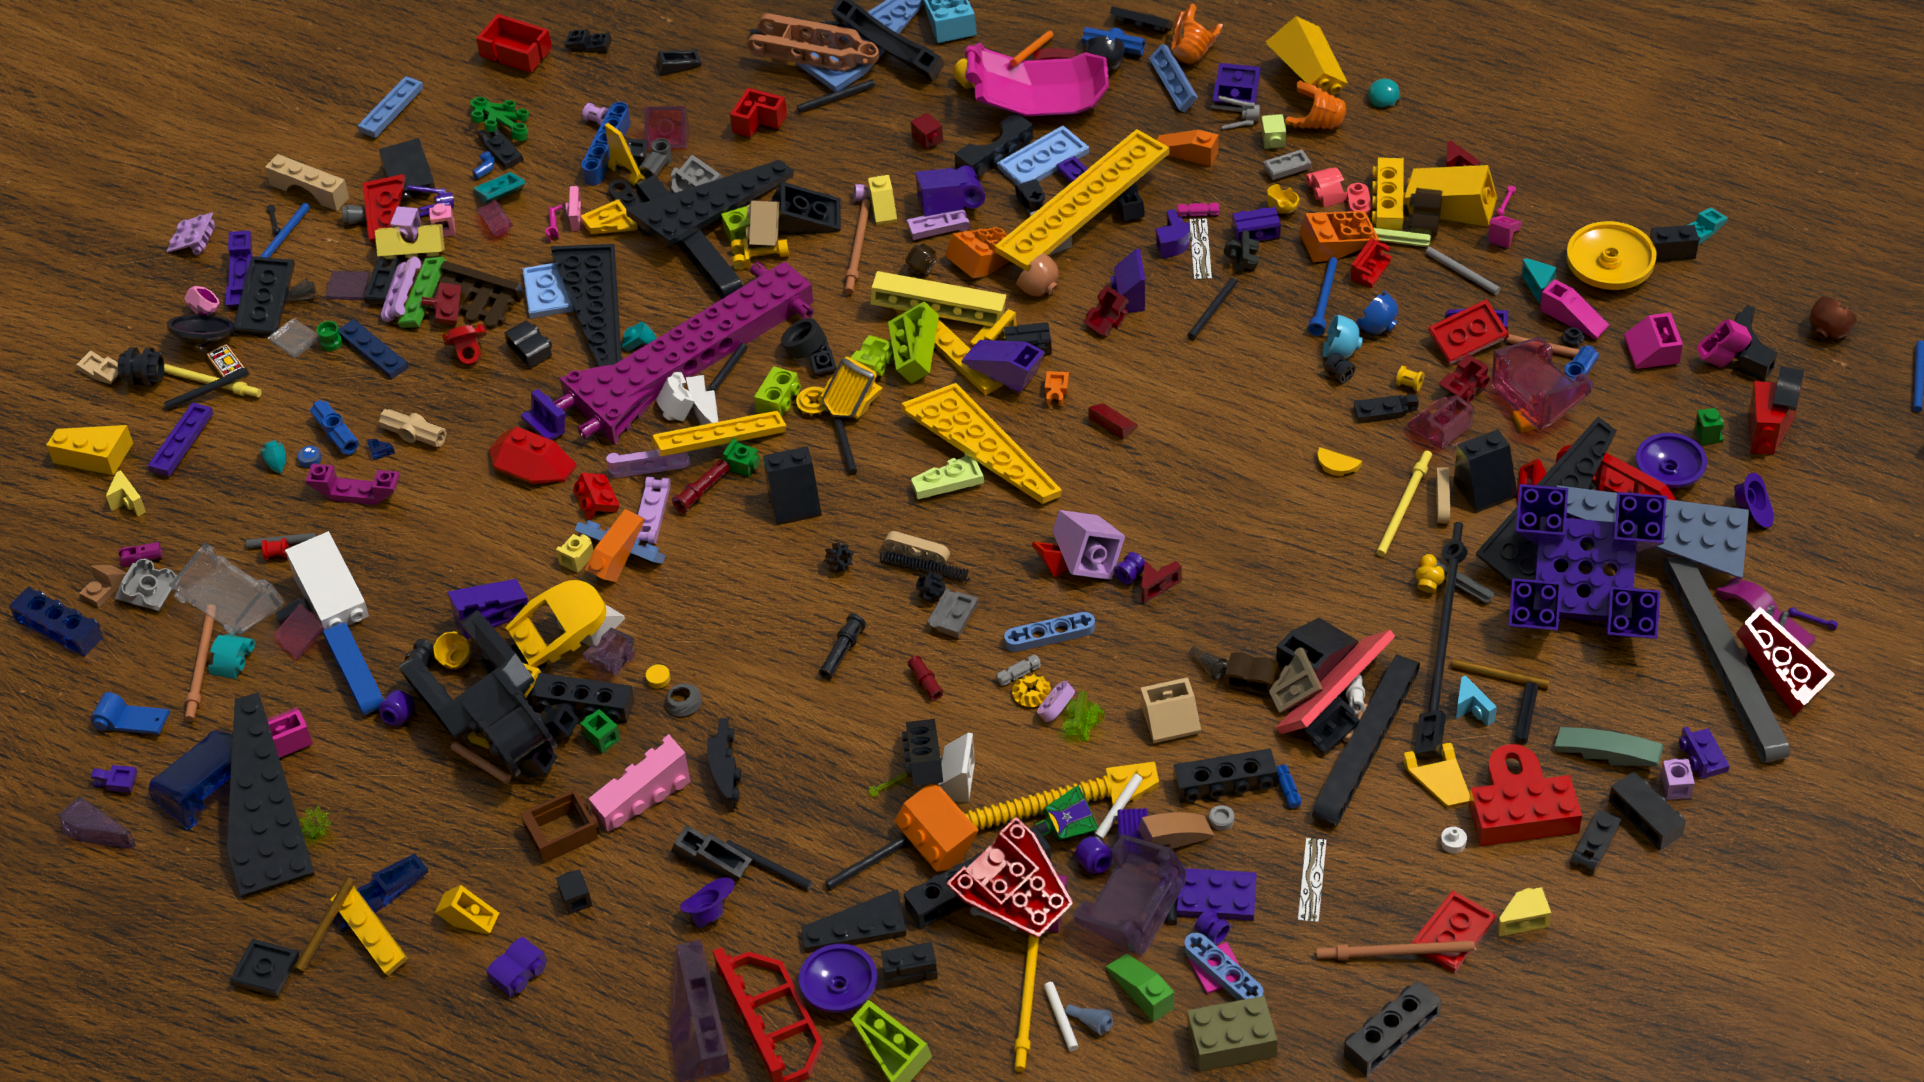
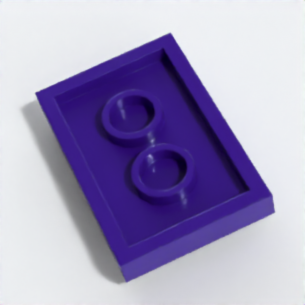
(1224, 892)

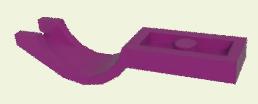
(1757, 597)

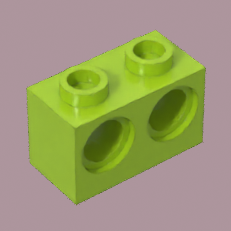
(735, 223)
(777, 391)

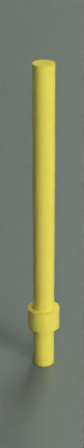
(237, 387)
(1419, 471)

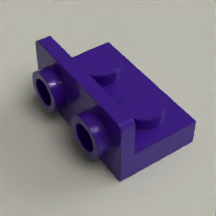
(1703, 752)

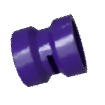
(1129, 568)
(1212, 926)

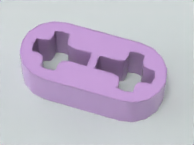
(1055, 701)

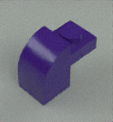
(1173, 238)

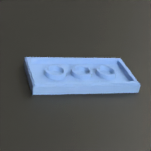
(1040, 157)

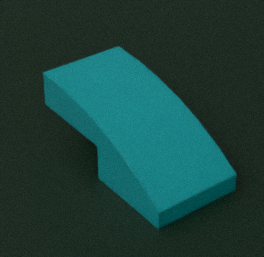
(1708, 223)

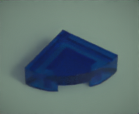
(380, 449)

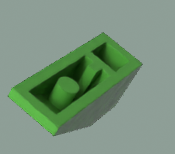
(1143, 986)

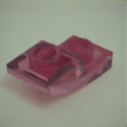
(495, 218)

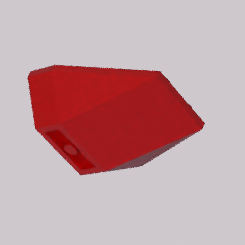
(1014, 882)

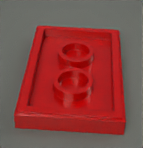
(1468, 332)
(1454, 922)

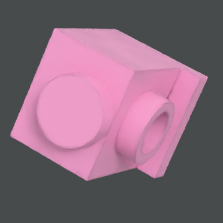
(443, 215)

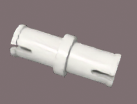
(1355, 694)

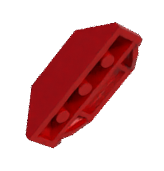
(530, 457)

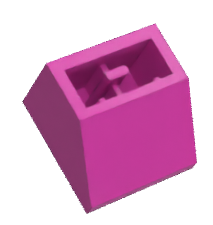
(1654, 342)
(289, 732)

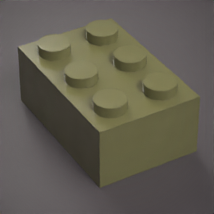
(1232, 1033)

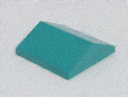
(499, 187)

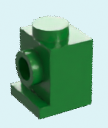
(1709, 426)
(741, 458)
(600, 731)

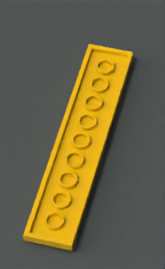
(1082, 199)

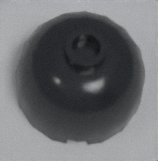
(1111, 50)

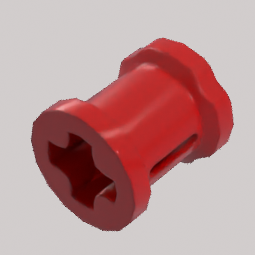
(274, 548)

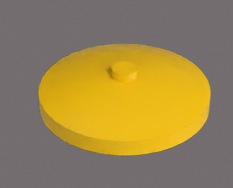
(1611, 255)

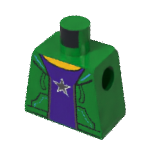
(1068, 817)

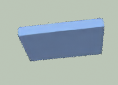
(545, 291)

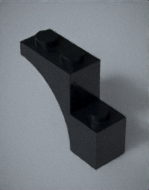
(1756, 358)

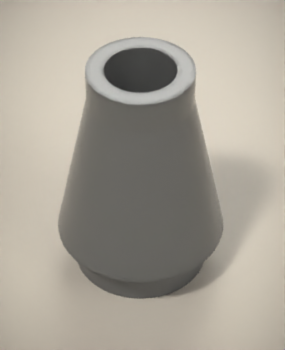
(353, 214)

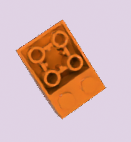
(1335, 234)
(976, 252)

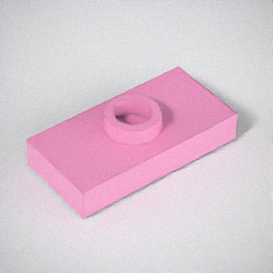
(573, 208)

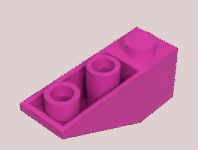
(1570, 308)

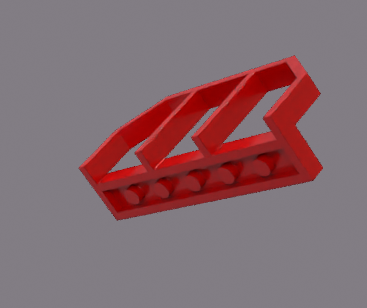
(1619, 476)
(754, 1023)

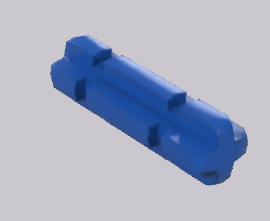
(1288, 787)

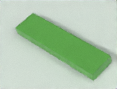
(424, 286)

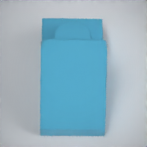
(1474, 699)

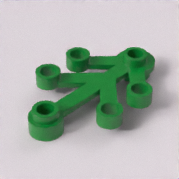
(482, 106)

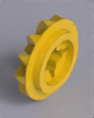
(806, 396)
(1031, 698)

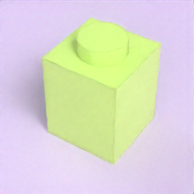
(1273, 131)

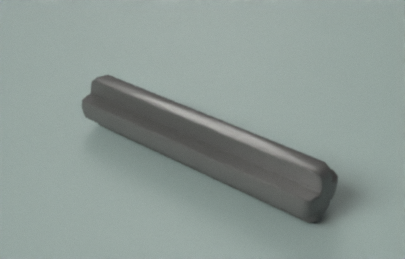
(1469, 585)

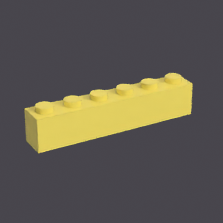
(945, 299)

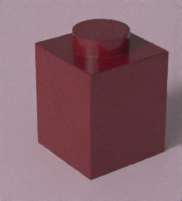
(927, 131)

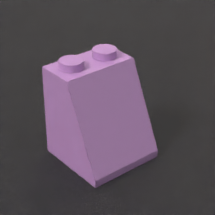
(1088, 544)

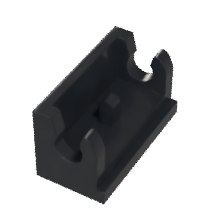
(1331, 725)

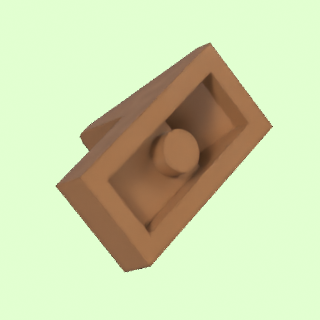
(104, 584)

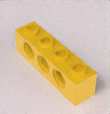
(1388, 193)

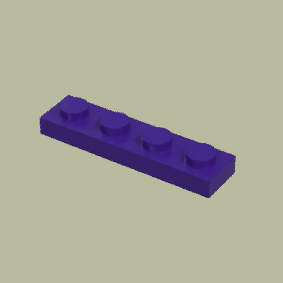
(180, 439)

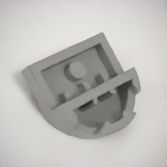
(692, 174)

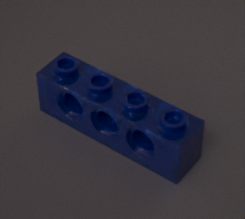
(56, 621)

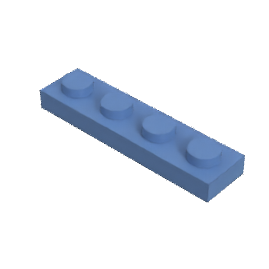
(1173, 78)
(390, 106)
(648, 552)

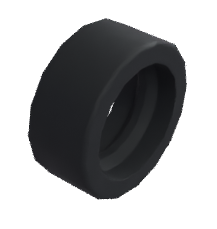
(802, 338)

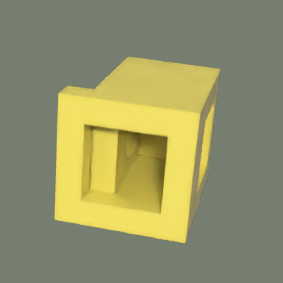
(575, 552)

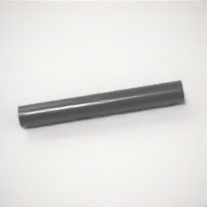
(292, 539)

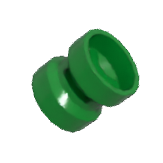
(329, 336)

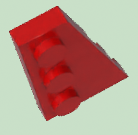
(381, 201)

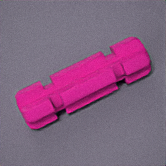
(1198, 209)

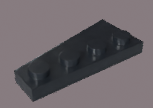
(863, 923)

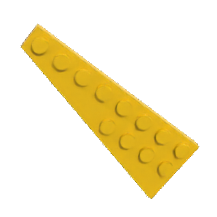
(967, 427)

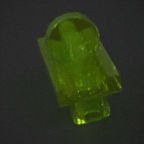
(1085, 714)

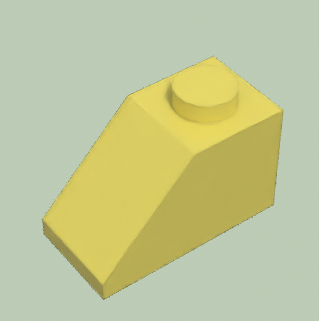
(882, 199)
(1525, 913)

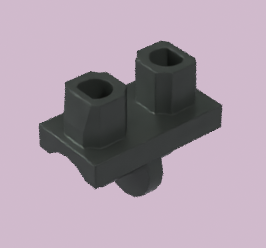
(1243, 252)

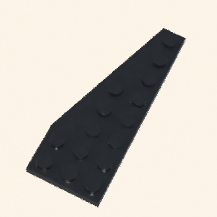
(262, 823)

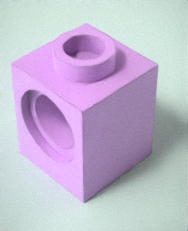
(408, 221)
(1677, 779)

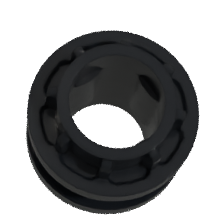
(141, 366)

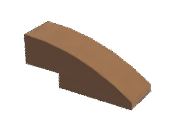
(1175, 829)

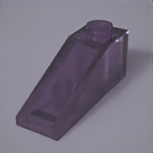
(93, 826)

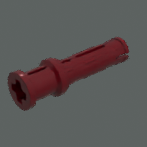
(694, 491)

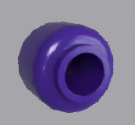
(396, 708)
(1093, 855)

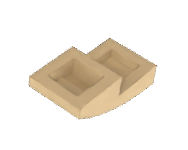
(99, 368)

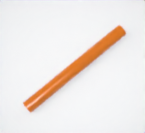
(1031, 48)

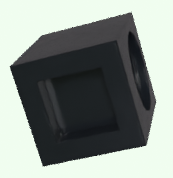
(574, 891)

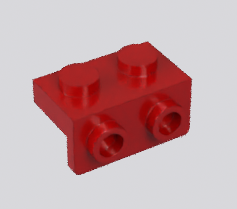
(595, 494)

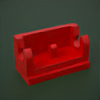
(1370, 263)

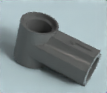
(657, 158)

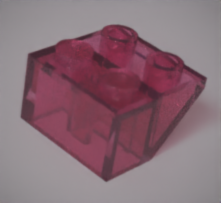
(1443, 420)

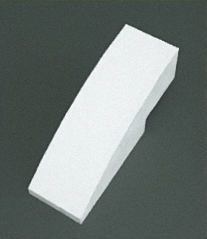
(705, 401)

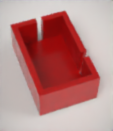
(514, 43)

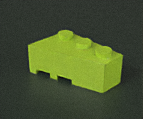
(914, 341)
(892, 1045)

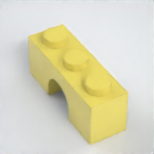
(391, 244)

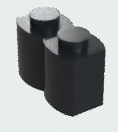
(528, 343)

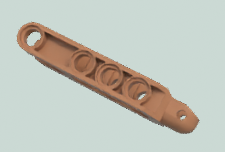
(787, 31)

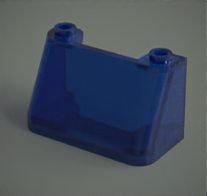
(194, 777)

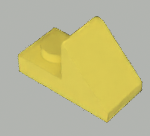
(123, 493)

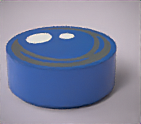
(309, 455)

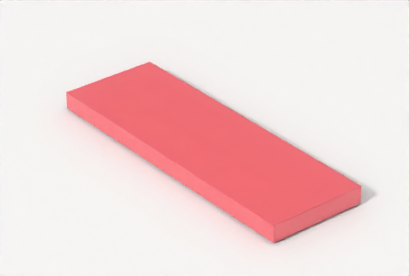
(1336, 682)

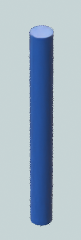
(285, 231)
(1919, 377)

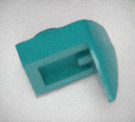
(637, 335)
(274, 455)

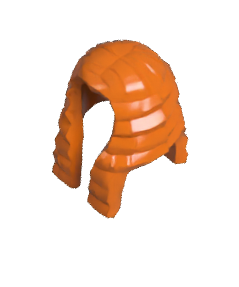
(1196, 38)
(1326, 111)

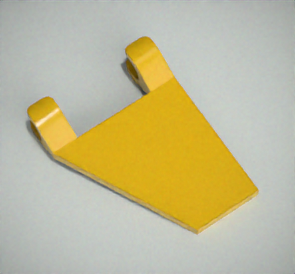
(621, 154)
(1440, 778)

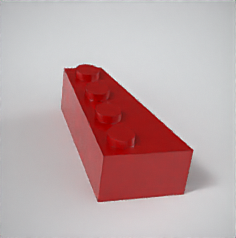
(1783, 660)

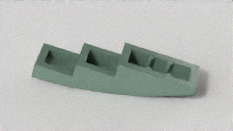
(1616, 747)

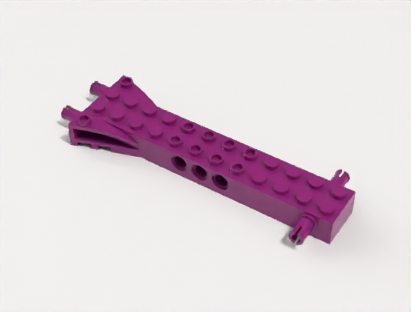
(621, 392)

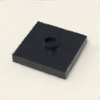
(264, 967)

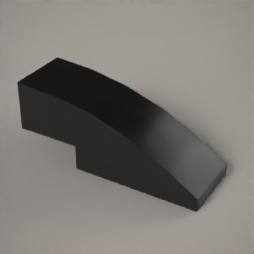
(1130, 204)
(710, 853)

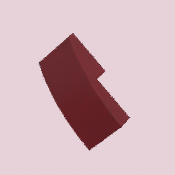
(1053, 53)

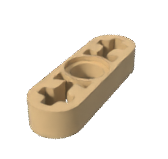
(1443, 495)
(905, 545)

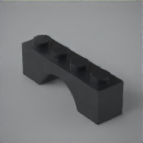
(1014, 135)

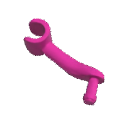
(552, 230)

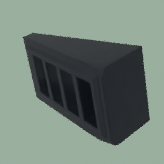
(675, 61)

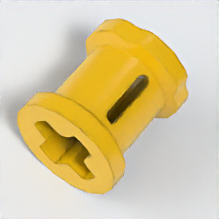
(1417, 378)

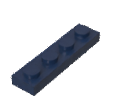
(372, 349)

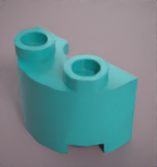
(229, 655)

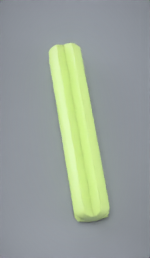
(1402, 237)

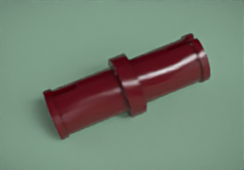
(925, 678)

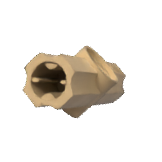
(412, 428)

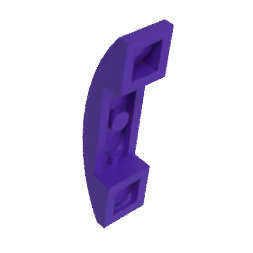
(240, 255)

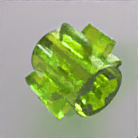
(321, 818)

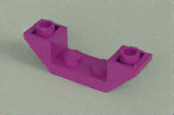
(324, 480)

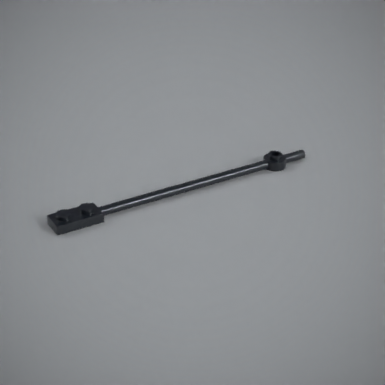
(1432, 723)

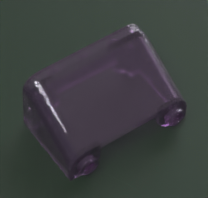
(1136, 894)

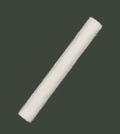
(1119, 804)
(1061, 1016)

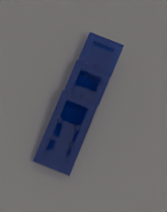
(388, 885)

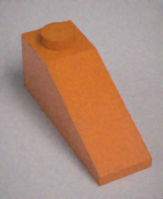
(1192, 146)
(615, 547)

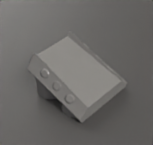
(146, 585)

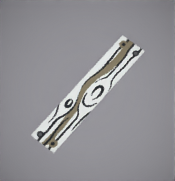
(1200, 248)
(1312, 879)

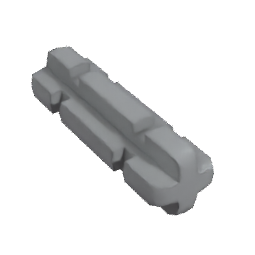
(1018, 670)

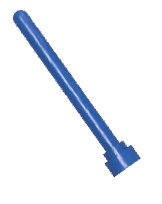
(1318, 324)

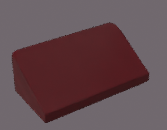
(1111, 420)

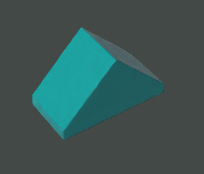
(1537, 276)

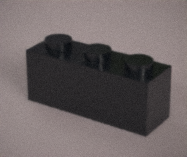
(1647, 810)

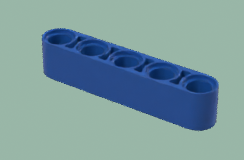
(597, 157)
(353, 668)

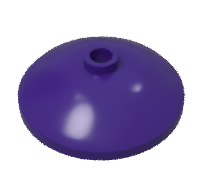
(1672, 459)
(836, 967)

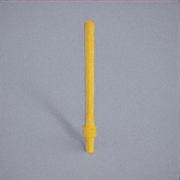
(1022, 1043)

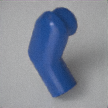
(486, 165)

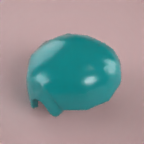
(1383, 93)

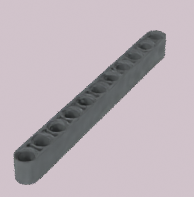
(1727, 659)

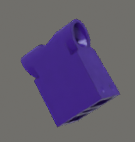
(948, 190)

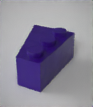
(495, 601)

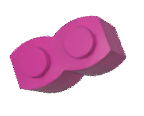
(1724, 343)

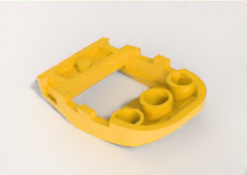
(578, 611)

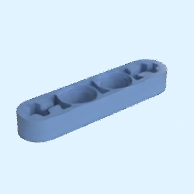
(1048, 628)
(1220, 972)

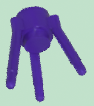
(443, 198)

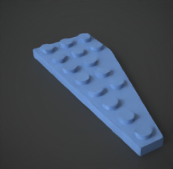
(891, 13)

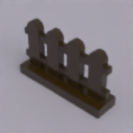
(486, 288)

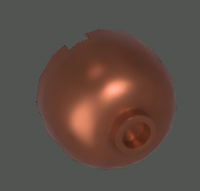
(1831, 320)

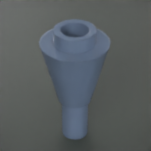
(1096, 1019)

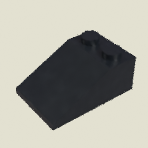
(806, 210)

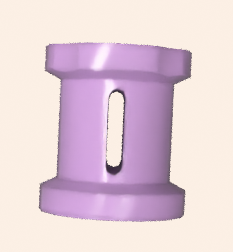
(592, 109)

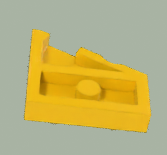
(608, 219)
(1121, 775)

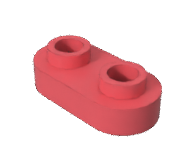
(1359, 198)

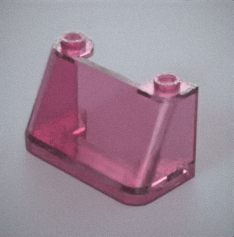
(1534, 384)

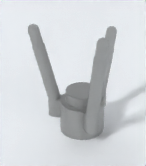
(1249, 112)

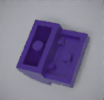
(1237, 83)

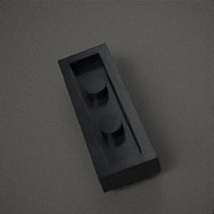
(1141, 19)

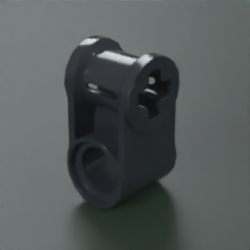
(1030, 195)

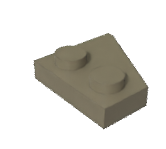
(1295, 683)

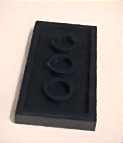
(264, 296)

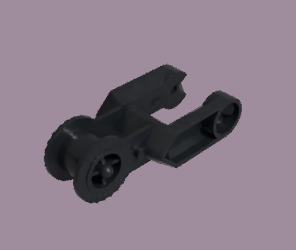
(492, 704)

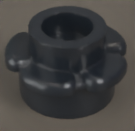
(1573, 337)

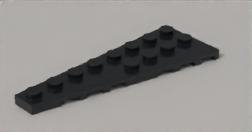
(691, 209)
(592, 289)
(1513, 554)

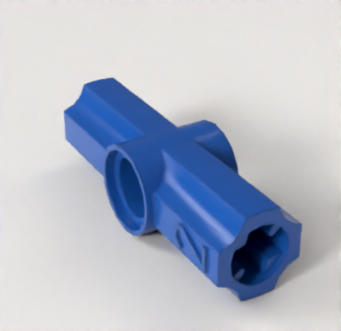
(1132, 44)
(1582, 362)
(334, 427)

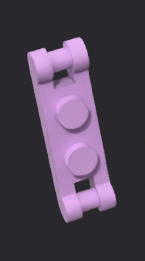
(399, 289)
(644, 463)
(653, 508)

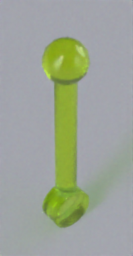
(874, 790)

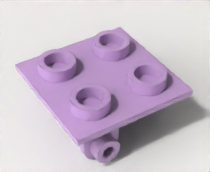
(193, 233)

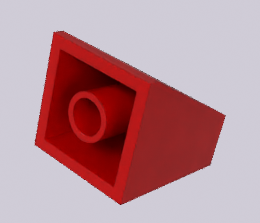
(1767, 423)

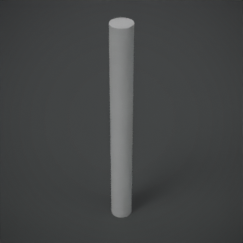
(1463, 270)

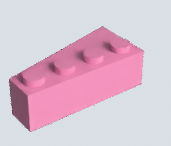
(641, 785)

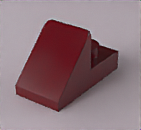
(1459, 157)
(1156, 582)

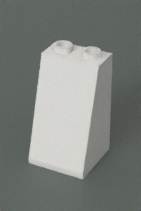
(326, 582)

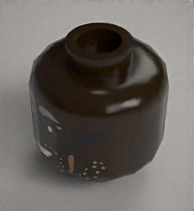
(921, 259)

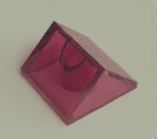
(667, 123)

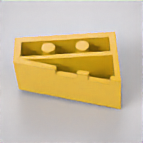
(91, 447)

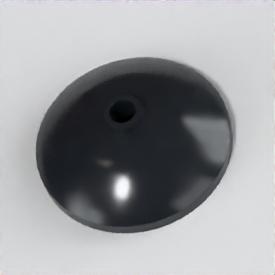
(200, 328)

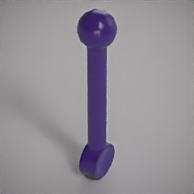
(1832, 625)

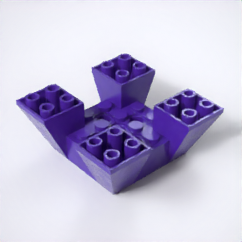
(1613, 599)

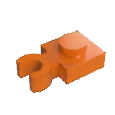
(1056, 385)

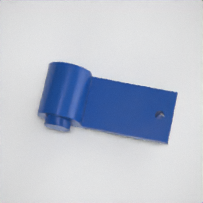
(114, 714)

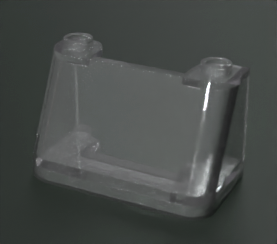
(225, 591)

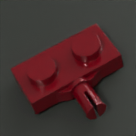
(445, 303)

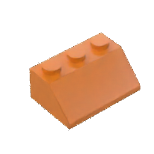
(936, 827)

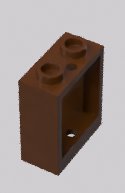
(552, 810)

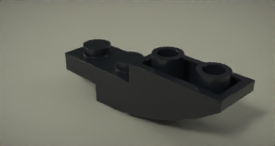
(723, 765)

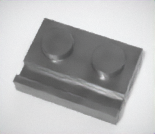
(952, 613)

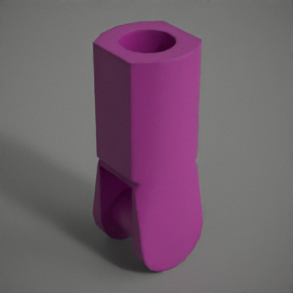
(132, 554)

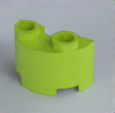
(875, 354)

